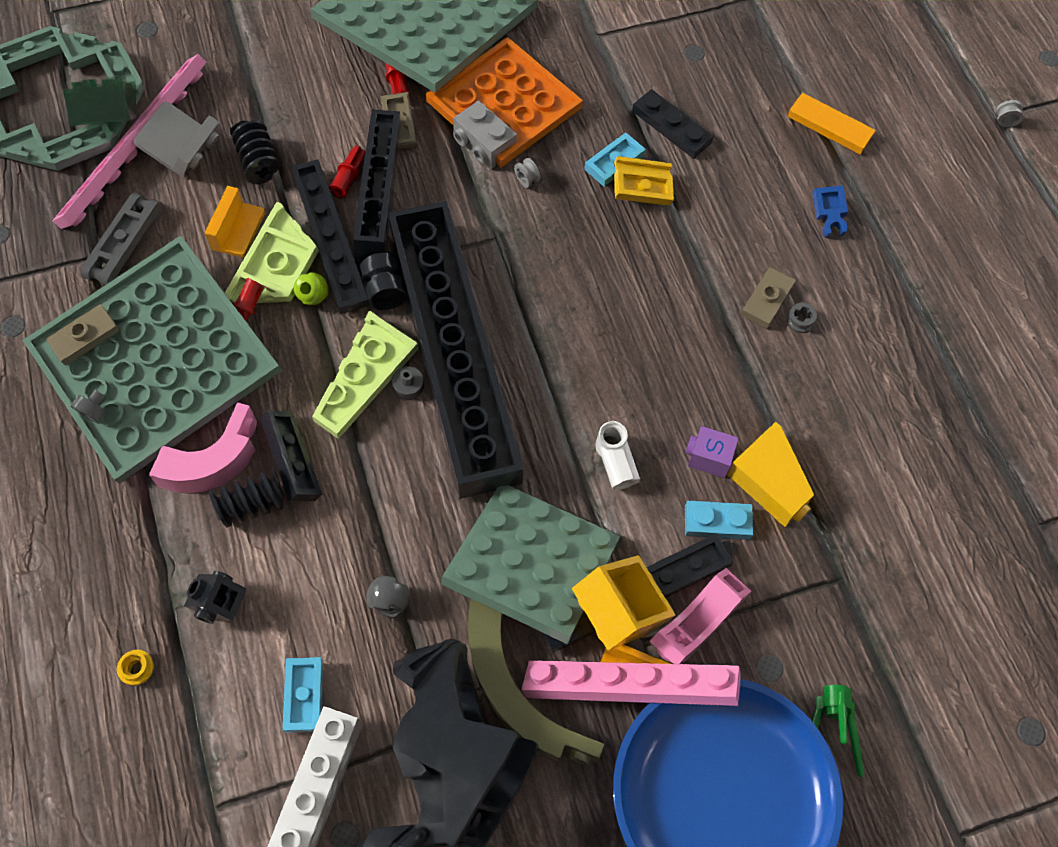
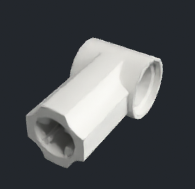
(618, 457)

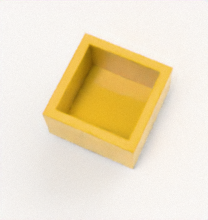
(622, 601)

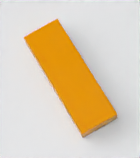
(831, 123)

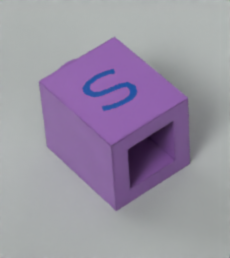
(711, 451)

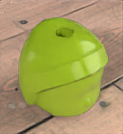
(311, 288)

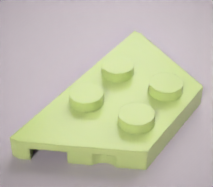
(275, 258)

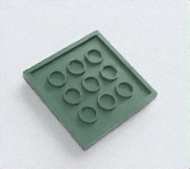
(527, 560)

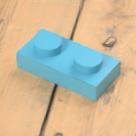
(602, 164)
(725, 519)
(302, 694)

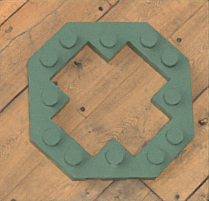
(80, 50)

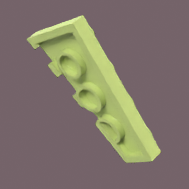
(363, 374)

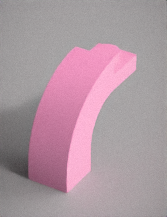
(212, 466)
(701, 618)

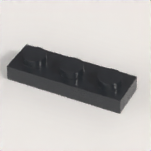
(672, 123)
(291, 456)

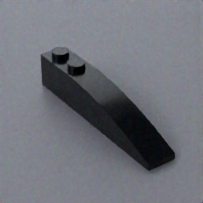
(377, 185)

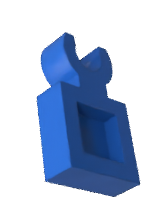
(831, 206)

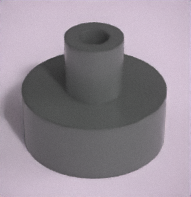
(407, 383)
(90, 407)

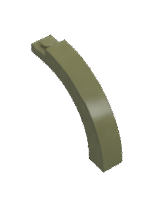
(507, 700)

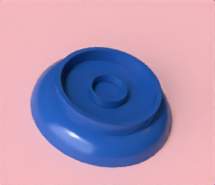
(727, 776)

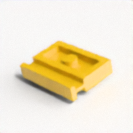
(643, 181)

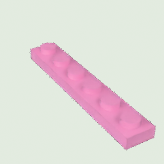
(633, 682)

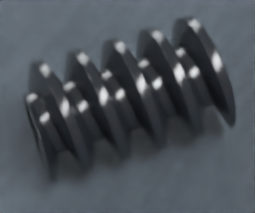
(255, 151)
(247, 499)

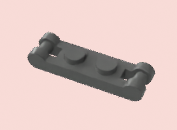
(121, 238)

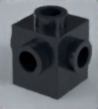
(214, 597)

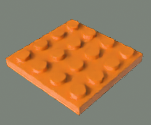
(514, 90)

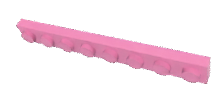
(125, 149)

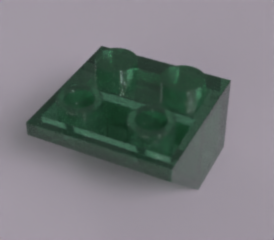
(101, 103)

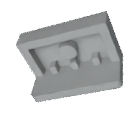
(482, 133)

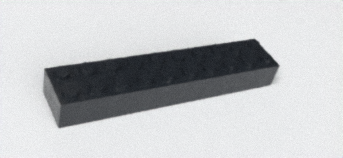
(455, 351)

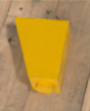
(773, 476)

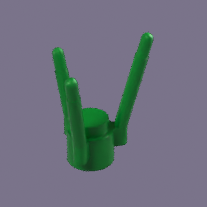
(839, 706)

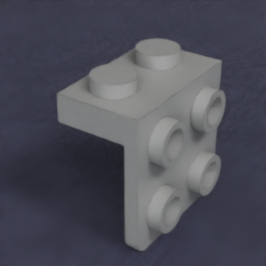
(176, 138)

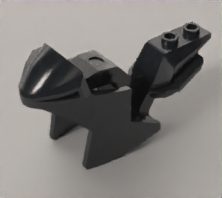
(456, 761)

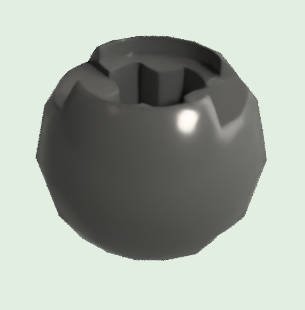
(387, 596)

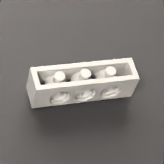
(317, 780)

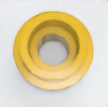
(128, 660)

